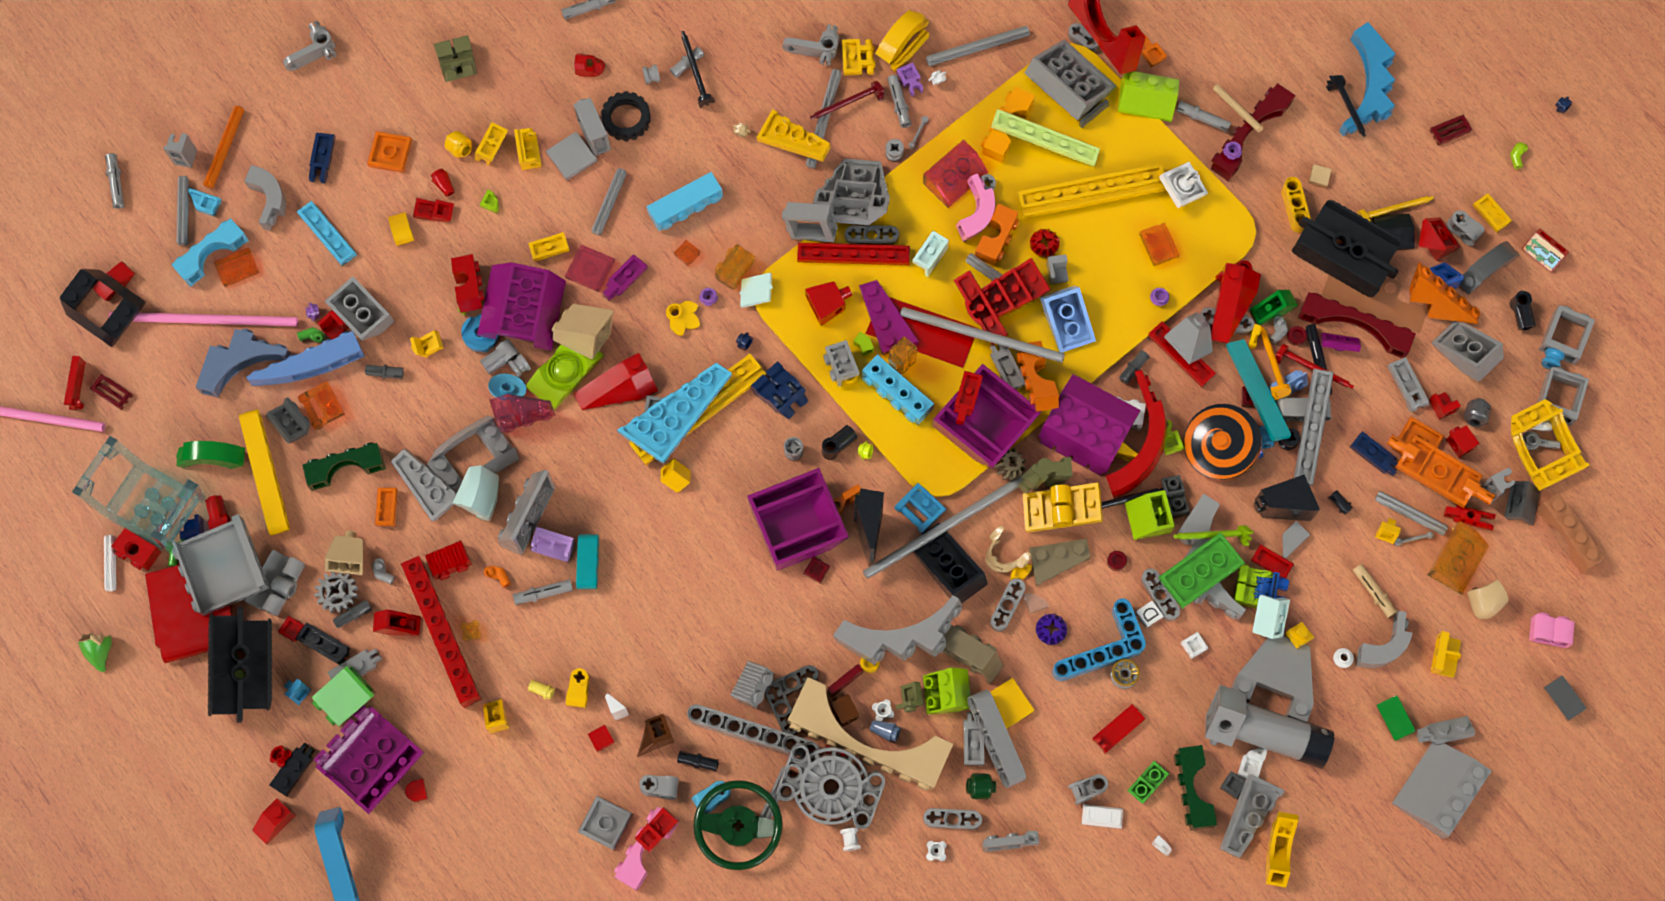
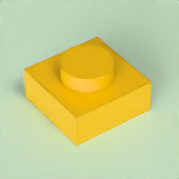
(1299, 635)

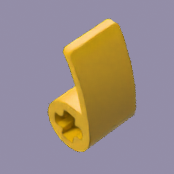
(400, 229)

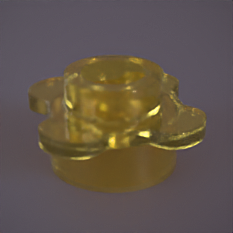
(475, 634)

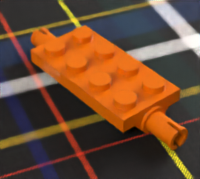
(1439, 471)

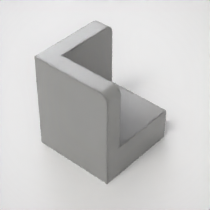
(1057, 269)

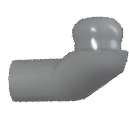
(380, 571)

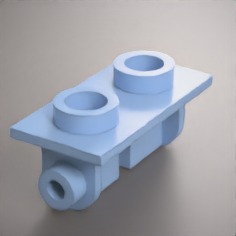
(1296, 380)

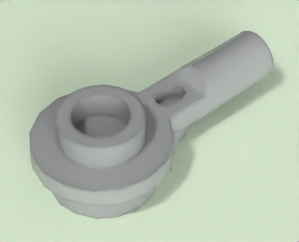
(1532, 441)

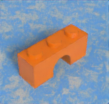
(1004, 221)

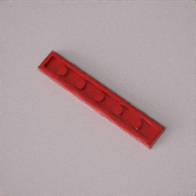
(853, 253)

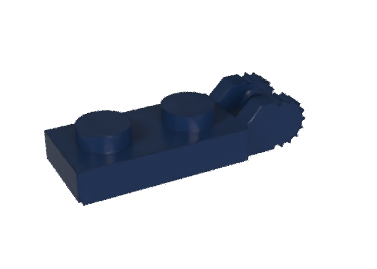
(321, 156)

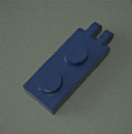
(1374, 453)

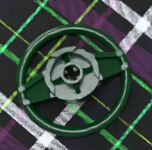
(722, 825)

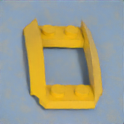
(1560, 469)

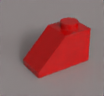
(396, 623)
(273, 820)

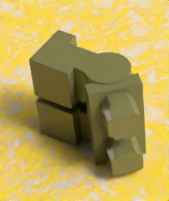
(456, 61)
(1046, 471)

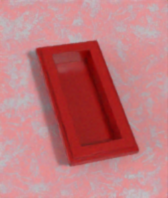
(1272, 561)

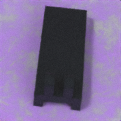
(323, 644)

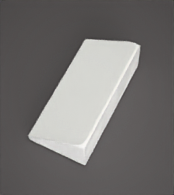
(617, 709)

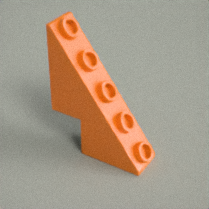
(1441, 299)

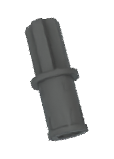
(1133, 366)
(384, 371)
(353, 614)

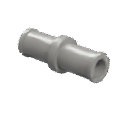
(684, 64)

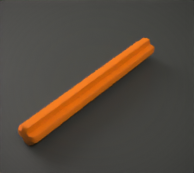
(223, 147)

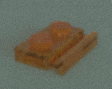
(1159, 244)
(236, 267)

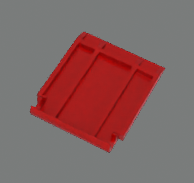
(176, 625)

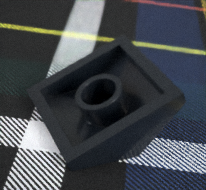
(1399, 225)

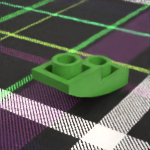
(1148, 782)

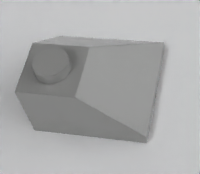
(1191, 338)

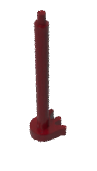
(875, 88)

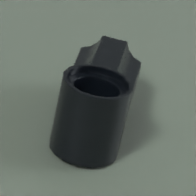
(1523, 313)
(839, 441)

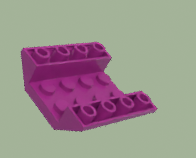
(522, 304)

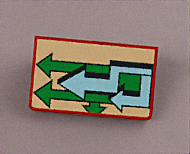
(1545, 250)

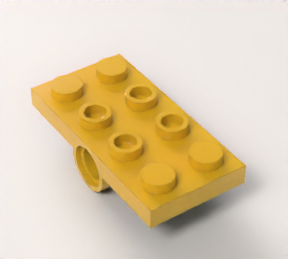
(1062, 507)

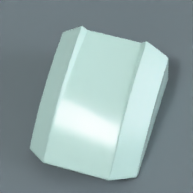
(478, 492)

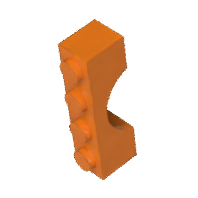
(1042, 391)

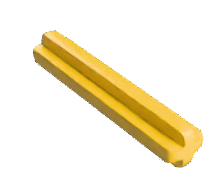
(910, 50)

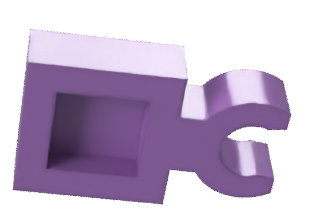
(910, 77)

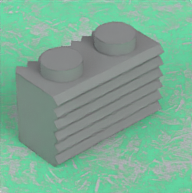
(752, 684)

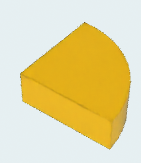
(1254, 336)
(1020, 573)

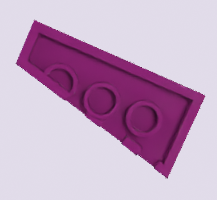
(884, 316)

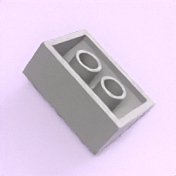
(359, 310)

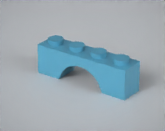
(191, 264)

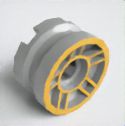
(1124, 682)

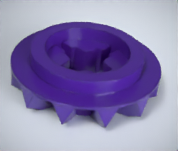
(1043, 633)

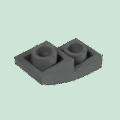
(1176, 496)

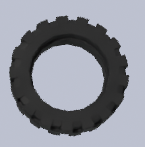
(626, 99)

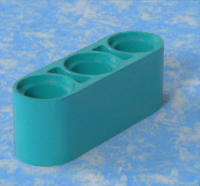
(587, 561)

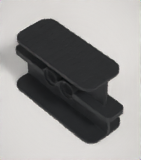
(1362, 272)
(226, 691)

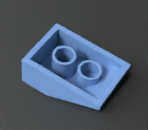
(1068, 318)

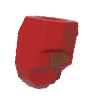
(588, 65)

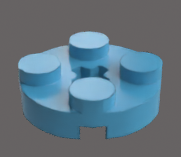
(470, 337)

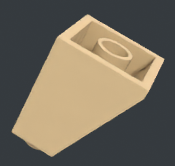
(583, 329)

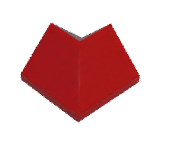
(1437, 238)

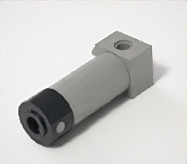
(1233, 719)

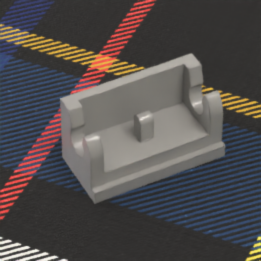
(181, 152)
(1497, 485)

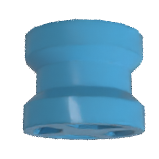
(1552, 358)

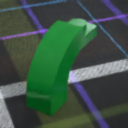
(210, 452)

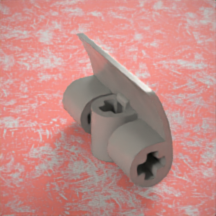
(282, 578)

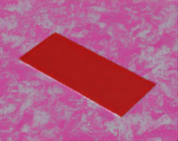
(933, 340)

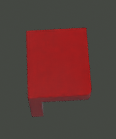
(332, 325)
(1443, 405)

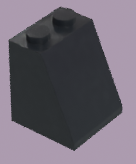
(1287, 501)

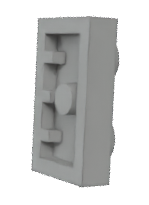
(841, 362)

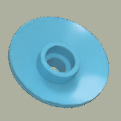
(506, 384)

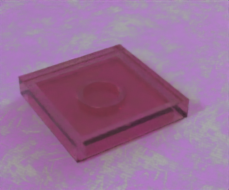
(589, 268)

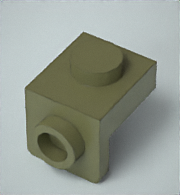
(911, 697)

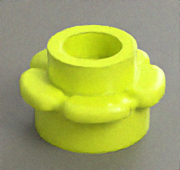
(865, 450)

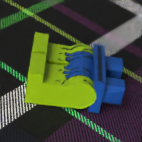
(1256, 582)

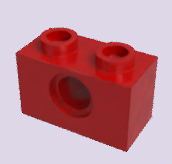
(143, 558)

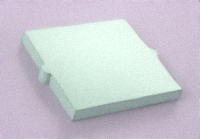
(756, 290)

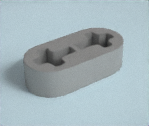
(1081, 38)

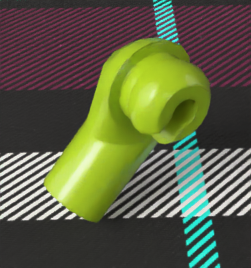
(1516, 154)

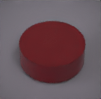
(1297, 335)
(1116, 560)

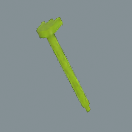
(1242, 533)

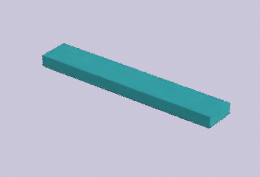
(1258, 390)

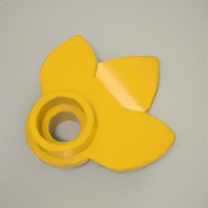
(685, 317)

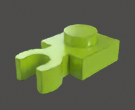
(1173, 441)

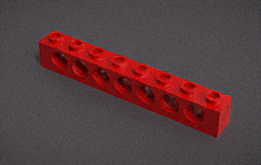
(441, 632)

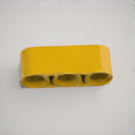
(1294, 196)

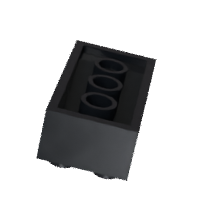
(951, 567)

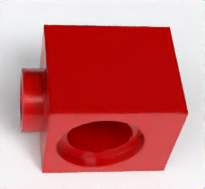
(1462, 441)

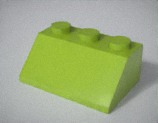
(1148, 95)

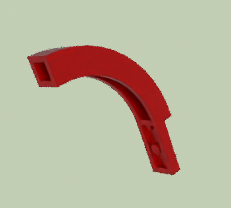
(1148, 457)

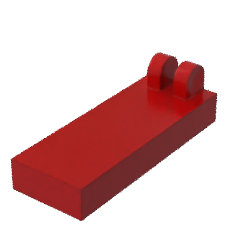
(75, 383)
(1118, 728)

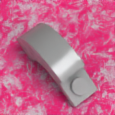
(265, 182)
(1381, 655)

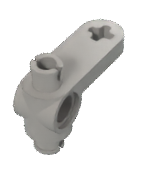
(815, 49)
(313, 51)

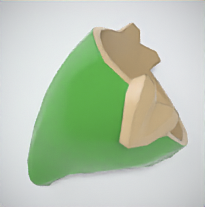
(95, 649)

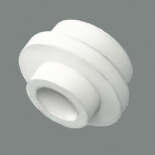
(1339, 662)

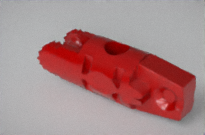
(1460, 514)

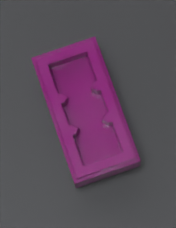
(1340, 342)

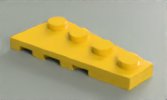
(784, 134)

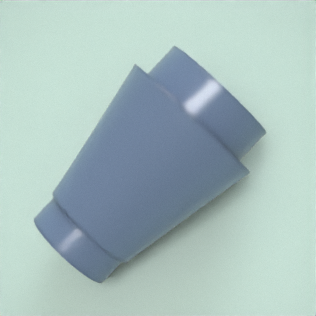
(886, 730)

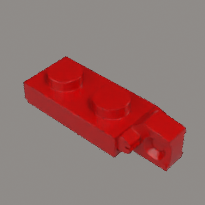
(967, 396)

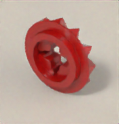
(1040, 249)

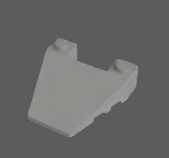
(1281, 670)

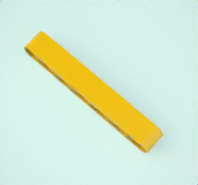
(264, 472)

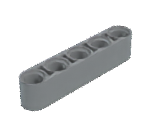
(996, 738)

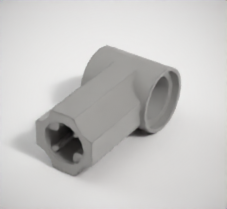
(504, 352)

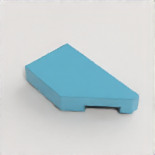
(205, 202)

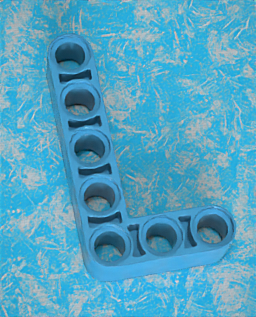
(1106, 650)
(328, 834)

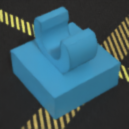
(297, 691)

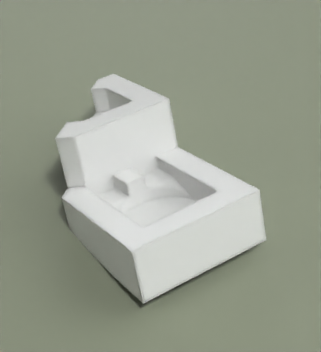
(1252, 763)

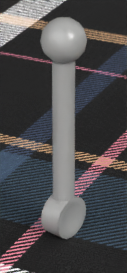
(924, 120)
(1398, 542)

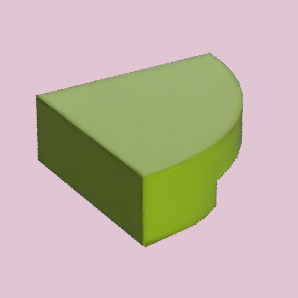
(490, 202)

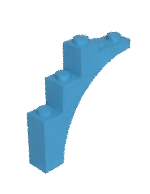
(1376, 59)

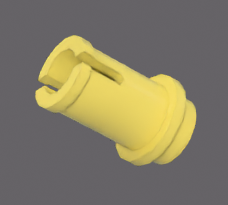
(541, 689)

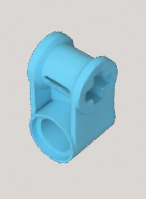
(715, 801)

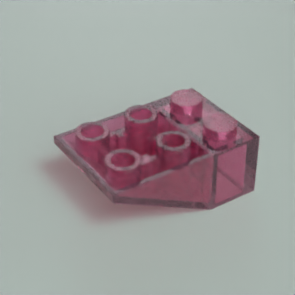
(517, 411)

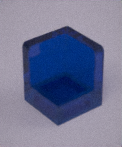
(192, 528)

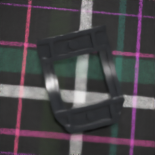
(118, 320)

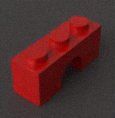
(469, 295)

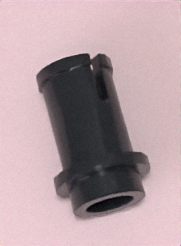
(1340, 502)

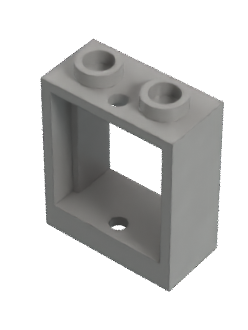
(592, 126)
(809, 212)
(1571, 355)
(1572, 379)

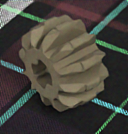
(1013, 470)

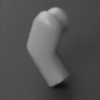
(1280, 329)

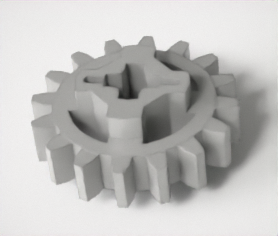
(339, 585)

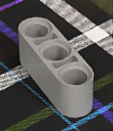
(1294, 408)

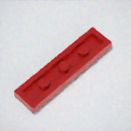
(1198, 370)

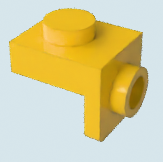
(427, 344)

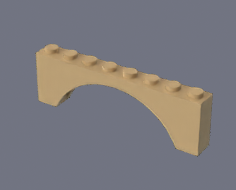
(917, 764)

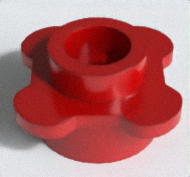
(280, 755)

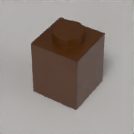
(844, 709)

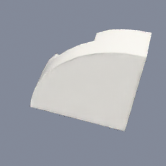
(1162, 845)

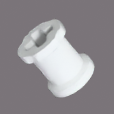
(850, 839)

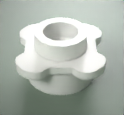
(938, 77)
(877, 707)
(940, 846)

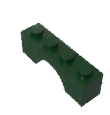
(320, 472)
(1199, 813)

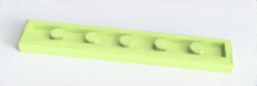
(1045, 137)

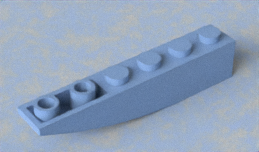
(311, 362)

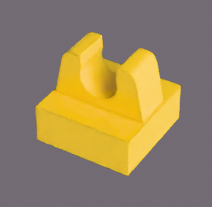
(1388, 531)

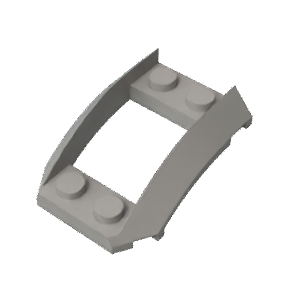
(493, 440)

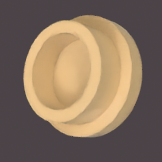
(741, 130)

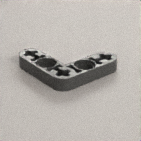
(784, 691)

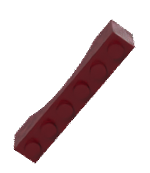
(1274, 105)
(1393, 338)

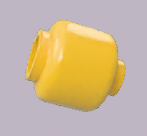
(458, 144)

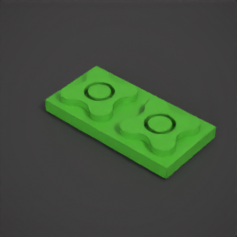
(1201, 570)

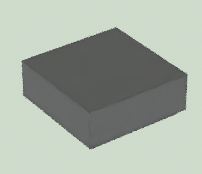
(1233, 785)

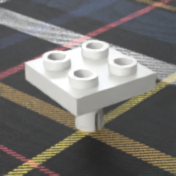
(1183, 185)

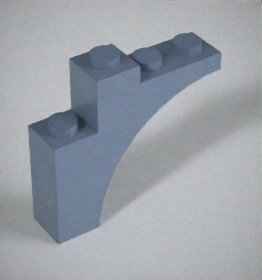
(224, 362)

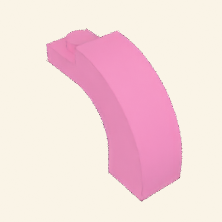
(985, 206)

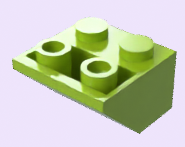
(1149, 515)
(946, 691)

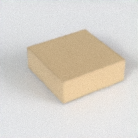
(1319, 176)

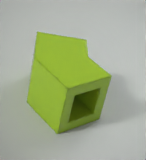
(864, 343)

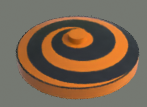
(1222, 442)

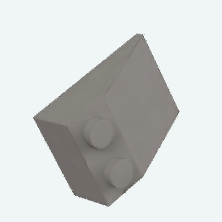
(1469, 349)

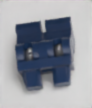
(780, 390)

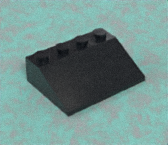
(868, 515)

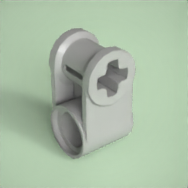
(1467, 229)
(663, 786)
(1087, 789)

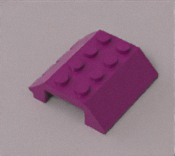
(1088, 425)
(368, 758)

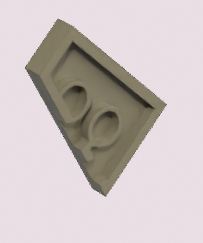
(1056, 558)

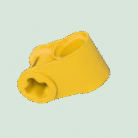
(578, 692)

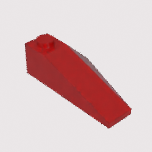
(1234, 297)
(621, 383)

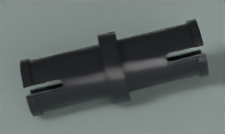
(698, 761)

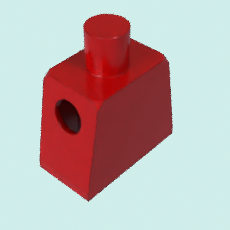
(827, 300)

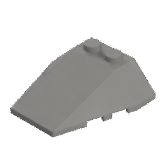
(855, 192)

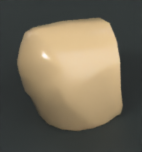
(1488, 600)

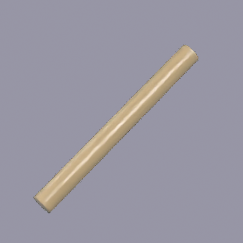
(1238, 108)

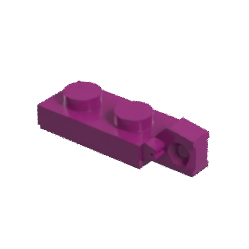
(624, 277)

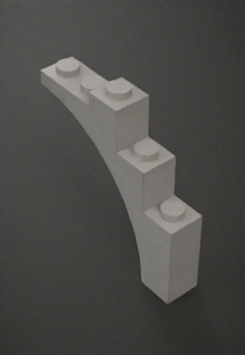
(1200, 521)
(900, 642)

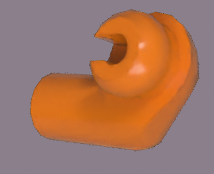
(497, 573)

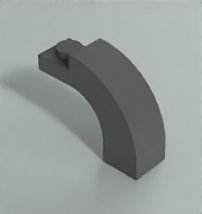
(1487, 265)

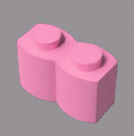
(1551, 630)

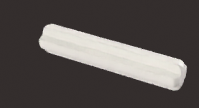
(109, 564)

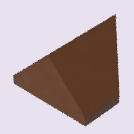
(655, 735)

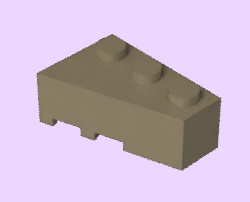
(973, 653)

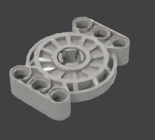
(834, 804)

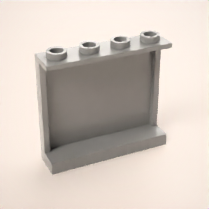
(220, 566)

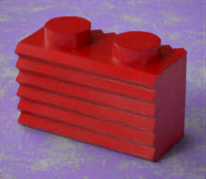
(448, 560)

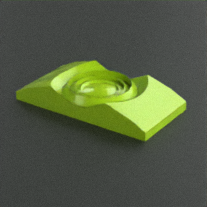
(561, 375)

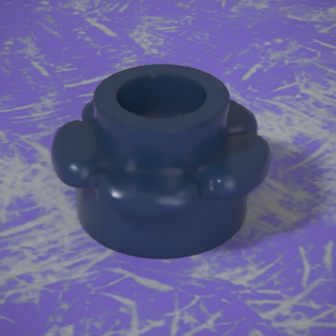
(1563, 104)
(744, 341)

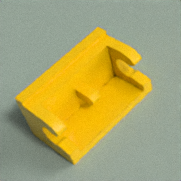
(490, 143)
(527, 148)

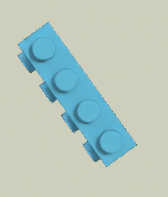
(685, 201)
(897, 390)

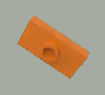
(386, 507)

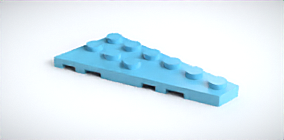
(670, 419)

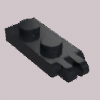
(293, 770)

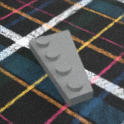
(427, 487)

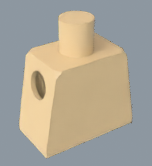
(345, 554)

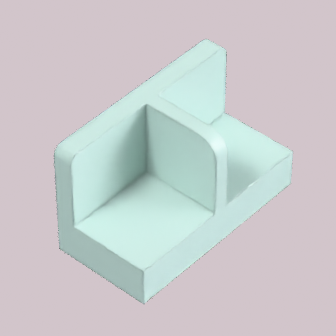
(931, 252)
(1271, 616)

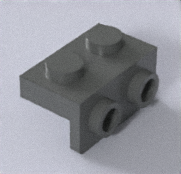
(289, 421)

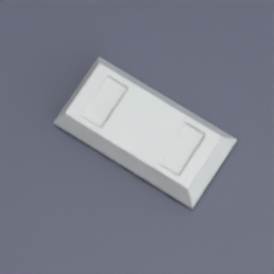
(1102, 816)

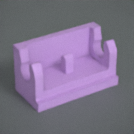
(552, 544)

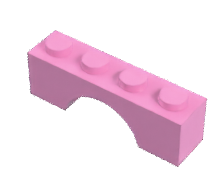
(631, 870)

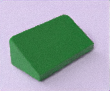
(1395, 718)

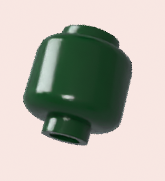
(980, 786)

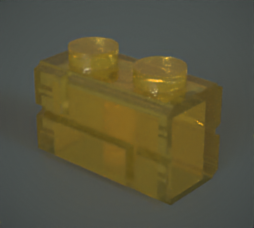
(734, 266)
(902, 355)

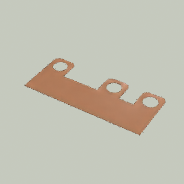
(1382, 305)

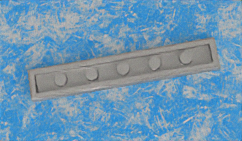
(1313, 424)

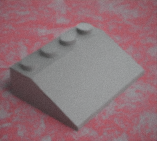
(1069, 79)
(527, 512)
(1441, 788)

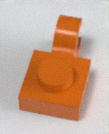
(1152, 53)
(847, 497)

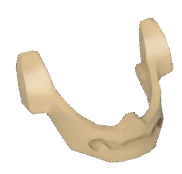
(992, 561)

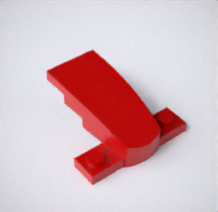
(1002, 295)

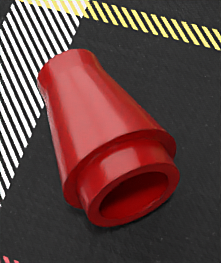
(443, 182)

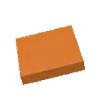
(389, 152)
(1415, 427)

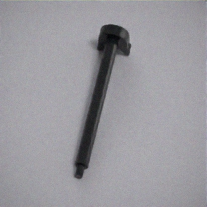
(1338, 82)
(704, 98)
(1124, 499)

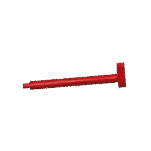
(1283, 351)

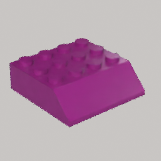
(994, 425)
(797, 519)

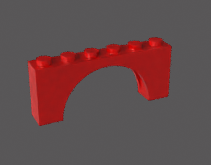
(1121, 50)

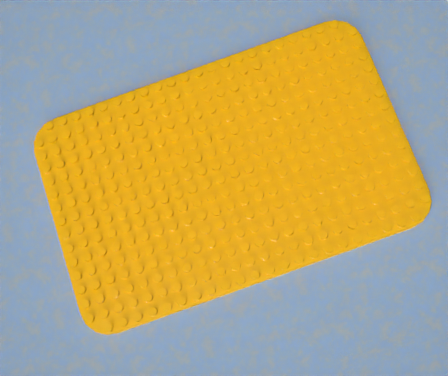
(1100, 248)

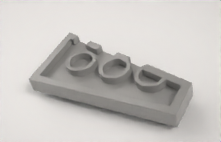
(1252, 806)

